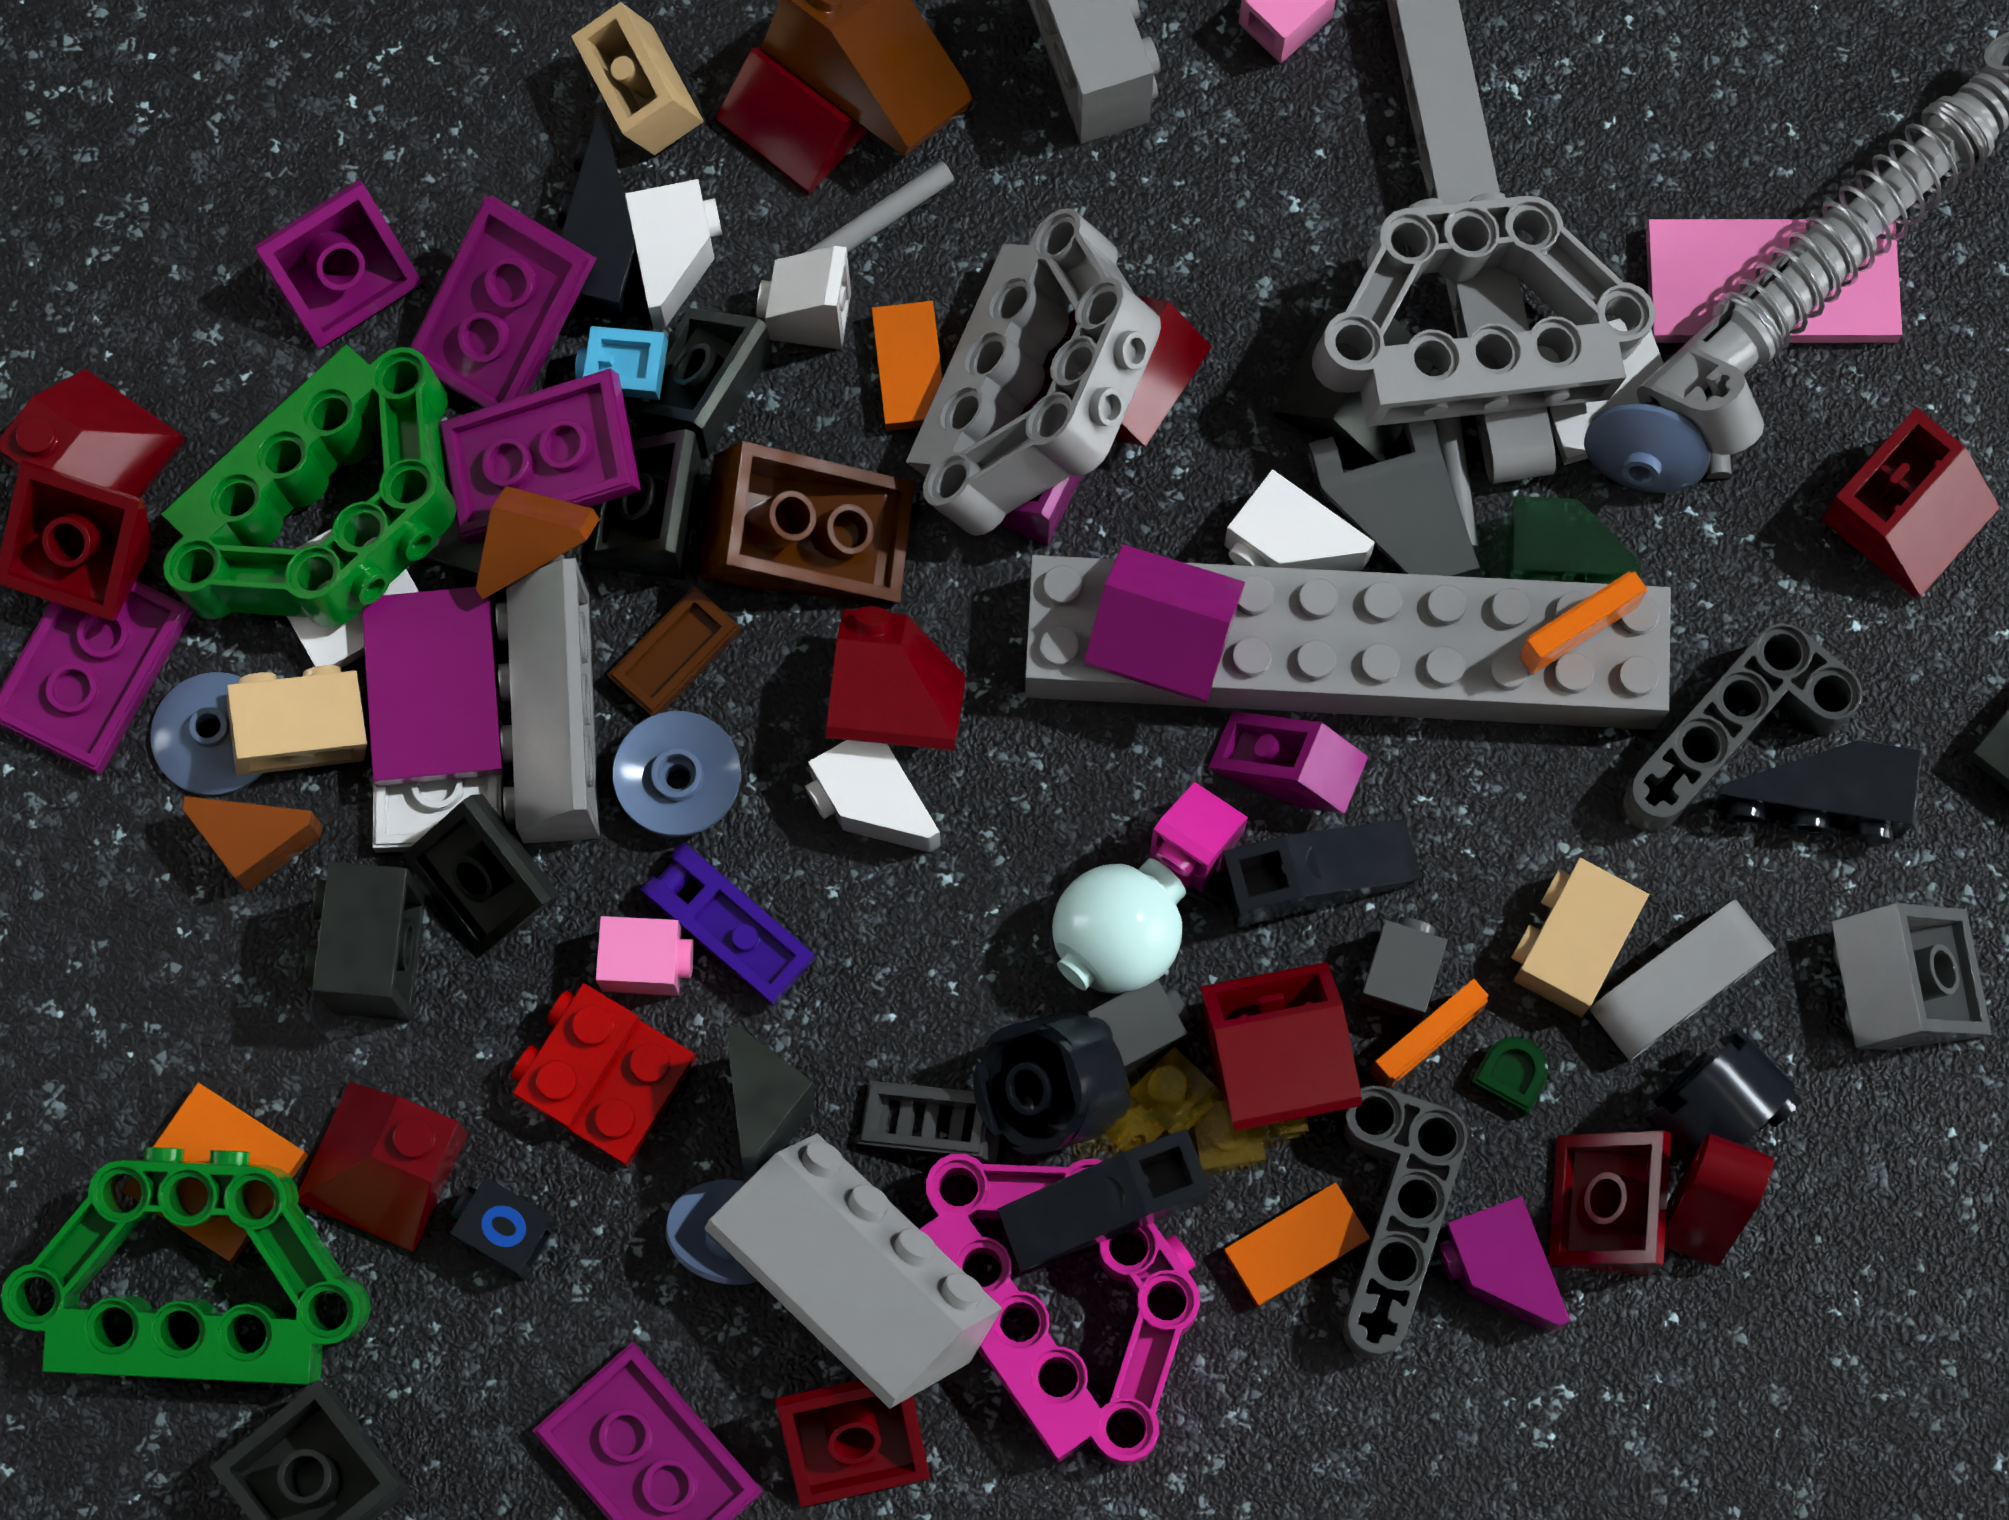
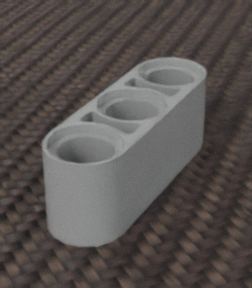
(1682, 980)

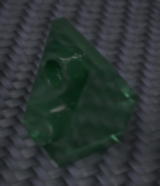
(1562, 543)

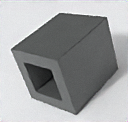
(1403, 969)
(1145, 1023)

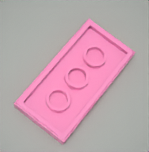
(1703, 259)

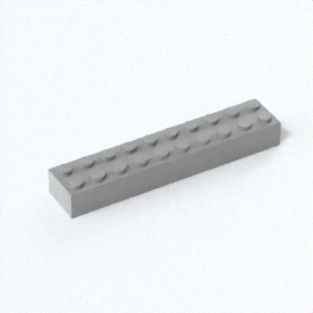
(1376, 647)

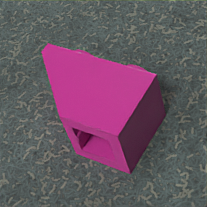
(1195, 835)

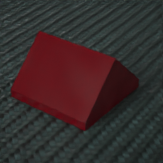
(787, 121)
(73, 541)
(1610, 1202)
(850, 1442)

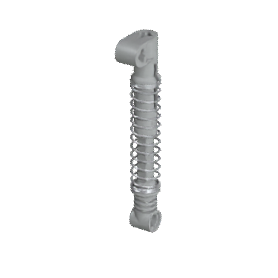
(1748, 327)

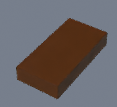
(674, 653)

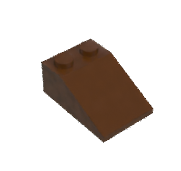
(871, 63)
(805, 526)

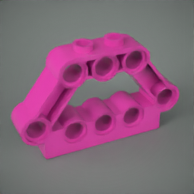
(1076, 1418)

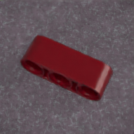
(1715, 1198)

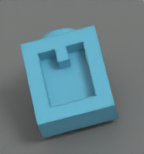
(632, 354)

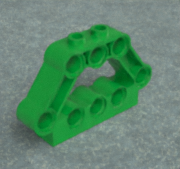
(302, 433)
(285, 1238)

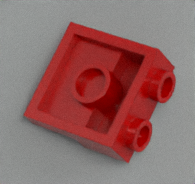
(601, 1073)

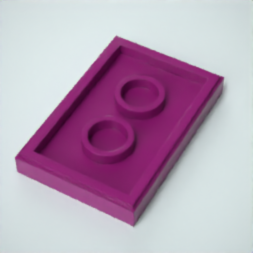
(501, 305)
(551, 442)
(90, 675)
(432, 687)
(644, 1448)

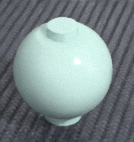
(1119, 926)

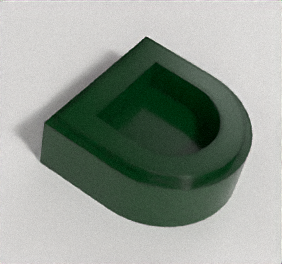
(1512, 1073)

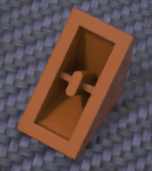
(526, 534)
(252, 837)

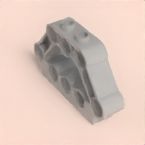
(1555, 269)
(974, 441)

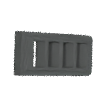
(873, 1134)

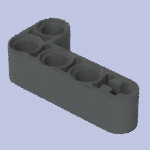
(1725, 732)
(1393, 1227)

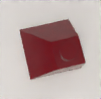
(91, 435)
(892, 683)
(383, 1165)

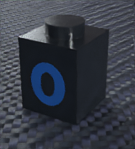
(502, 1227)

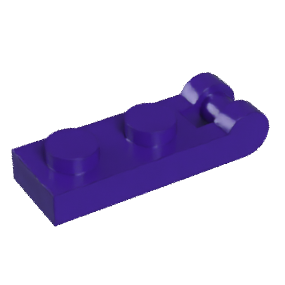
(729, 925)

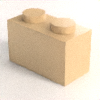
(637, 78)
(296, 720)
(1579, 937)

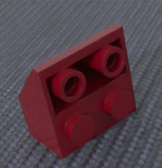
(1168, 371)
(1913, 504)
(1280, 1046)

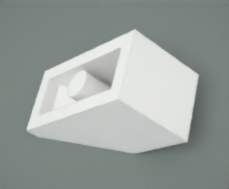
(672, 243)
(808, 298)
(1293, 531)
(870, 795)

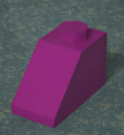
(1290, 760)
(1504, 1264)

